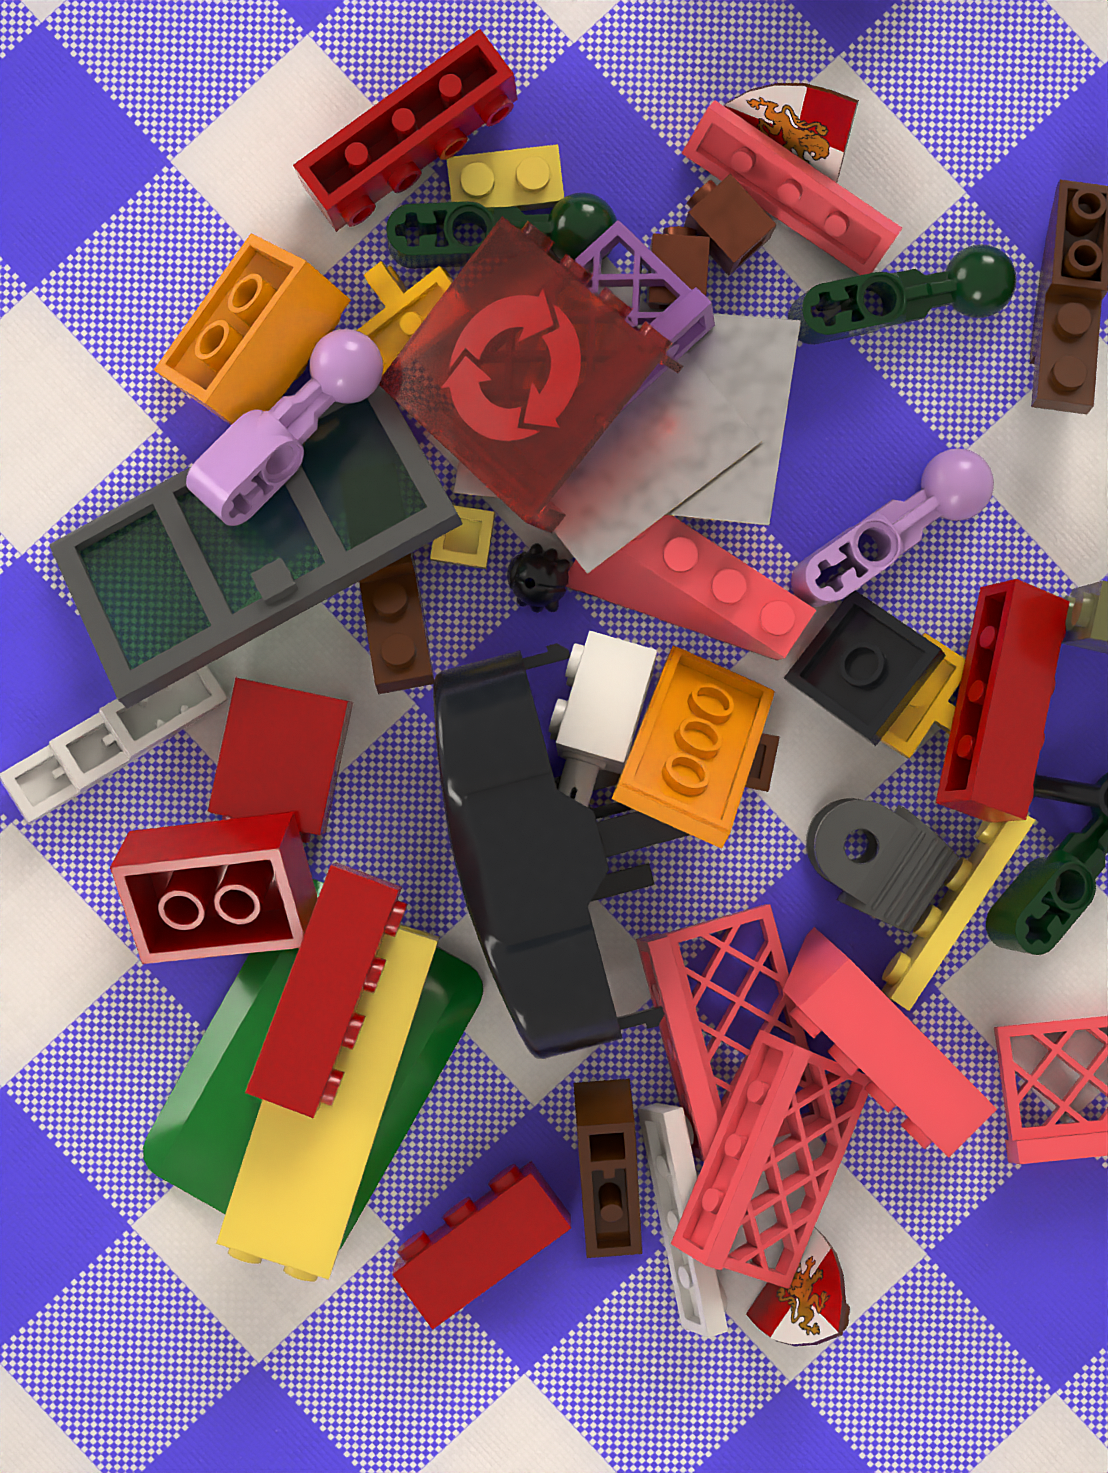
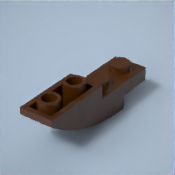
(1070, 299)
(396, 627)

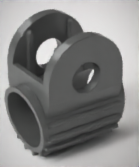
(897, 870)

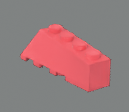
(697, 586)
(885, 1045)

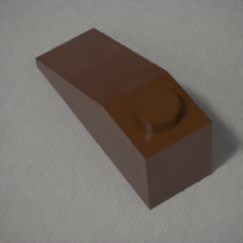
(608, 1167)

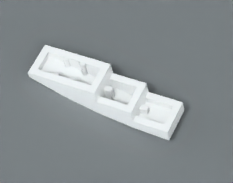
(107, 744)

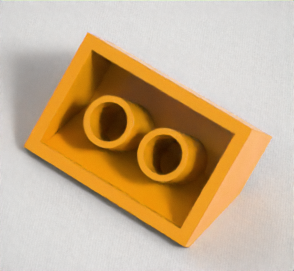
(253, 331)

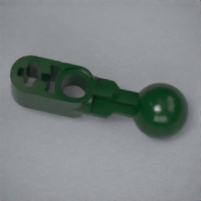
(571, 224)
(975, 284)
(1030, 912)

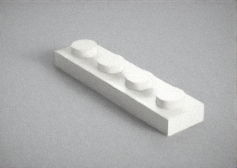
(673, 1174)

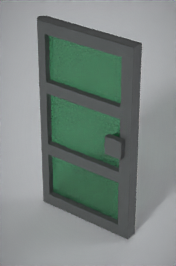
(180, 588)

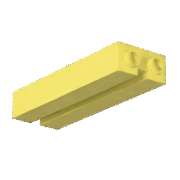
(308, 1170)

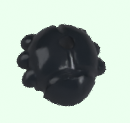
(547, 572)

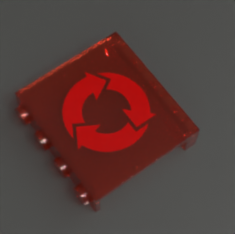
(524, 368)

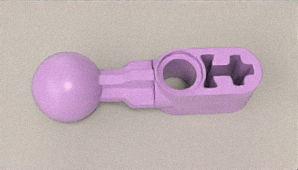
(266, 446)
(953, 487)

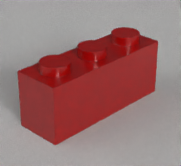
(480, 1243)

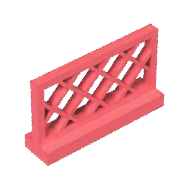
(682, 1030)
(1052, 1140)
(746, 1149)

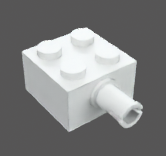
(602, 712)

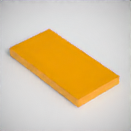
(695, 747)

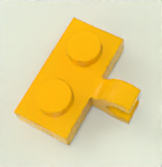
(403, 308)
(928, 705)

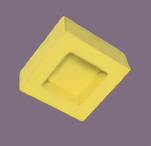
(469, 542)

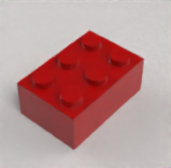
(215, 888)

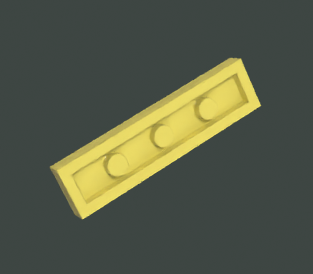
(943, 924)

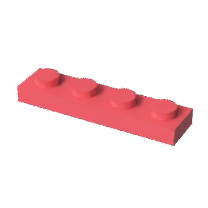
(791, 189)

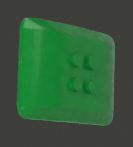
(210, 1117)

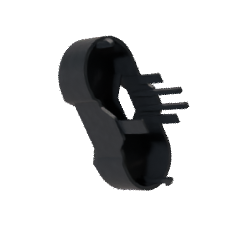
(533, 855)

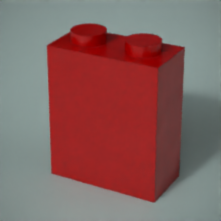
(280, 755)

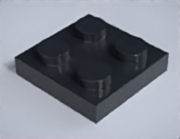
(864, 667)

